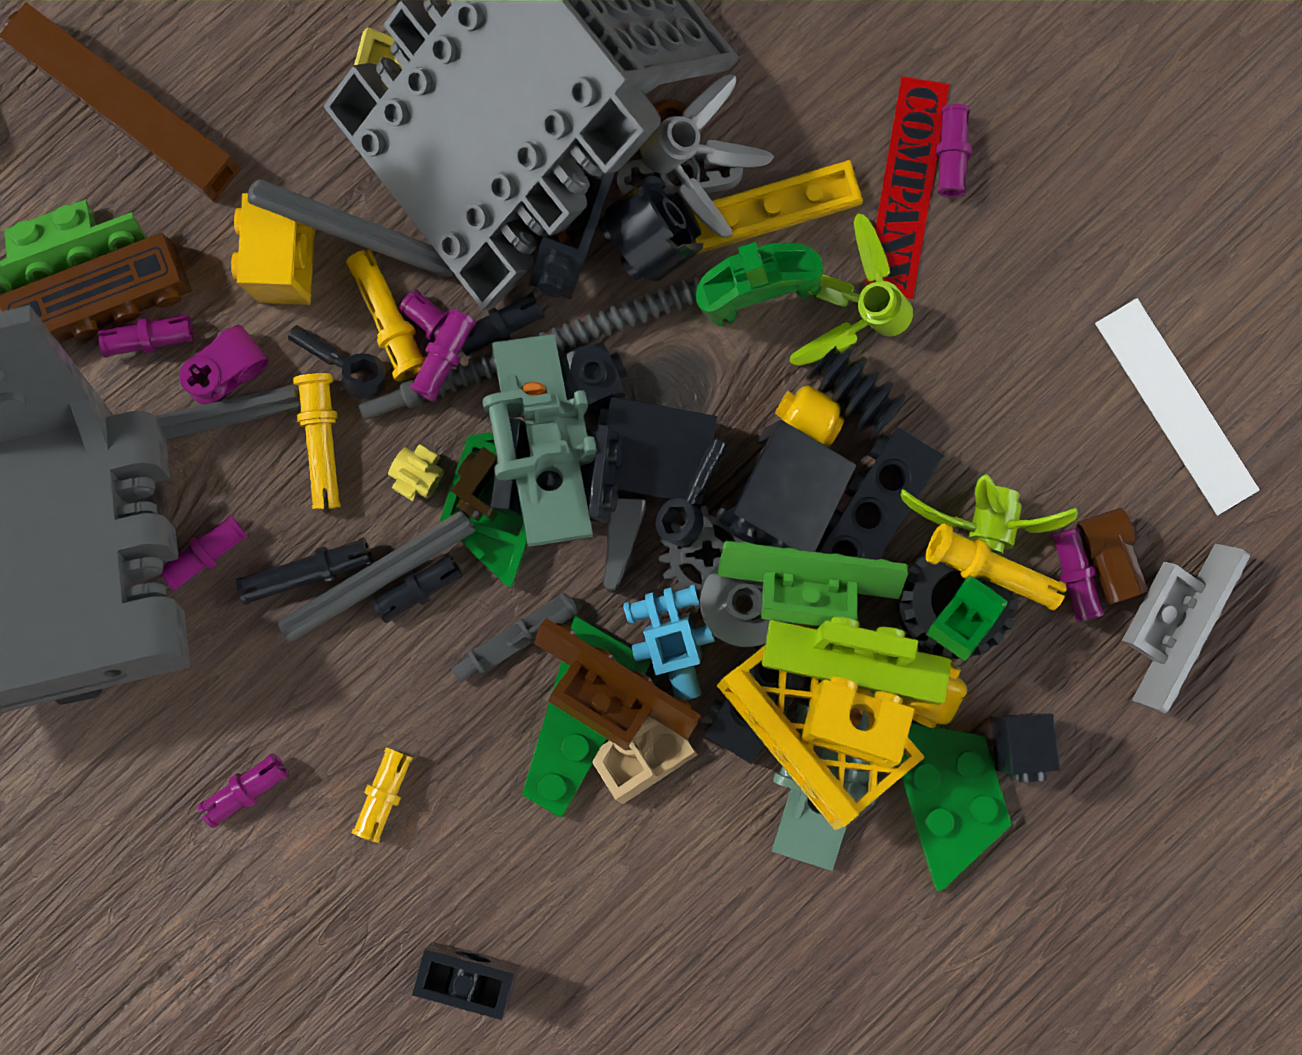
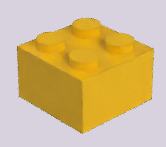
(273, 256)

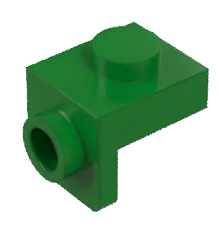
(967, 618)

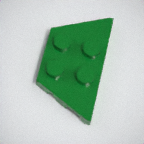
(497, 542)
(953, 800)

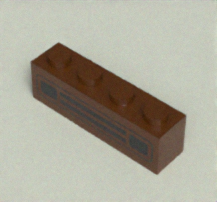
(105, 289)

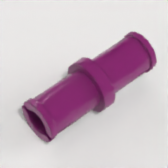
(953, 151)
(146, 335)
(442, 354)
(203, 552)
(1077, 574)
(243, 790)

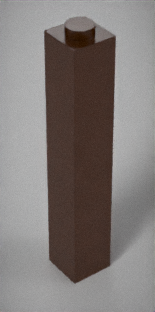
(119, 101)

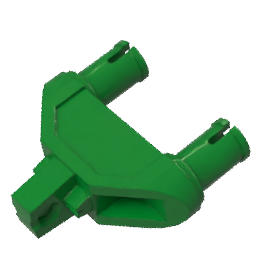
(757, 277)

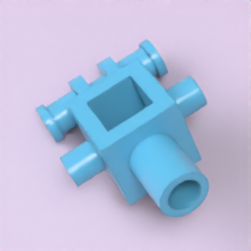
(673, 641)

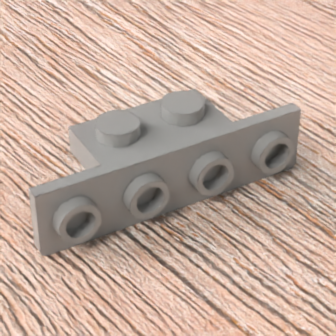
(1178, 620)

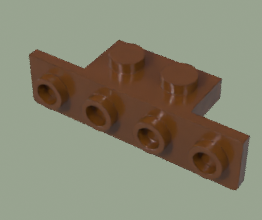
(608, 694)

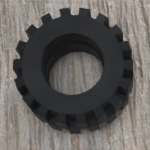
(919, 616)

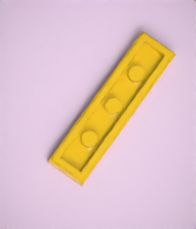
(784, 204)

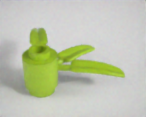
(879, 303)
(994, 516)

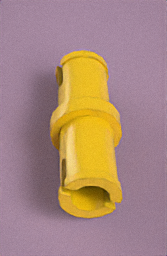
(382, 795)

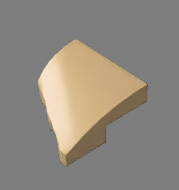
(647, 760)

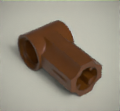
(1109, 544)

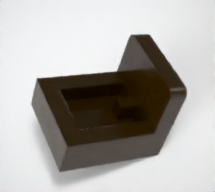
(475, 475)

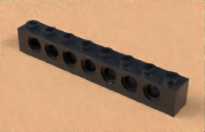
(915, 466)

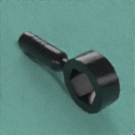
(349, 366)
(697, 486)

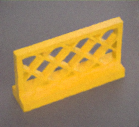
(798, 756)

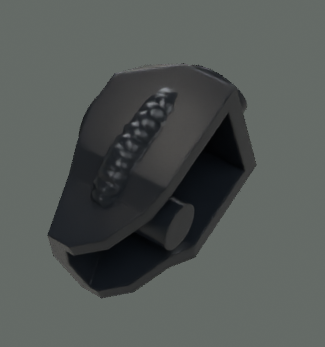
(595, 372)

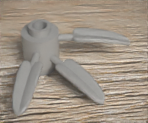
(679, 140)

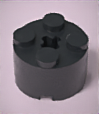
(651, 230)

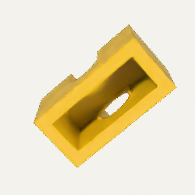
(831, 728)

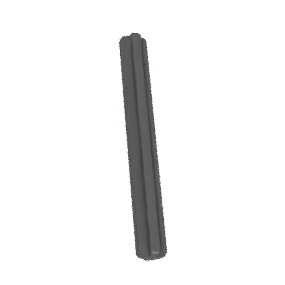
(347, 226)
(230, 412)
(376, 575)

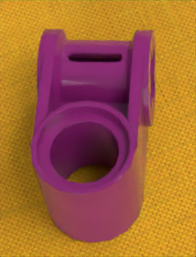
(226, 363)

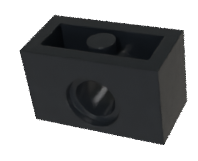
(1025, 746)
(465, 980)

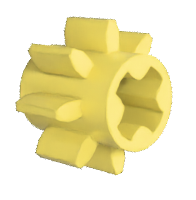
(416, 472)

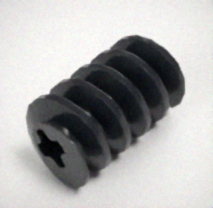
(856, 388)

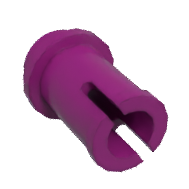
(423, 313)

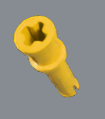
(394, 333)
(317, 419)
(977, 560)

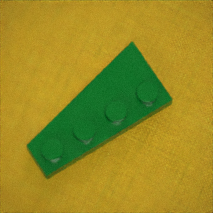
(564, 743)

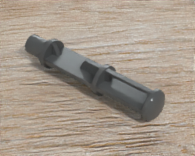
(513, 638)

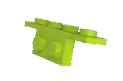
(867, 657)

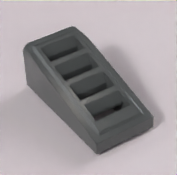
(621, 537)

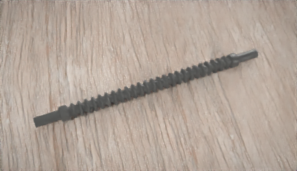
(566, 337)

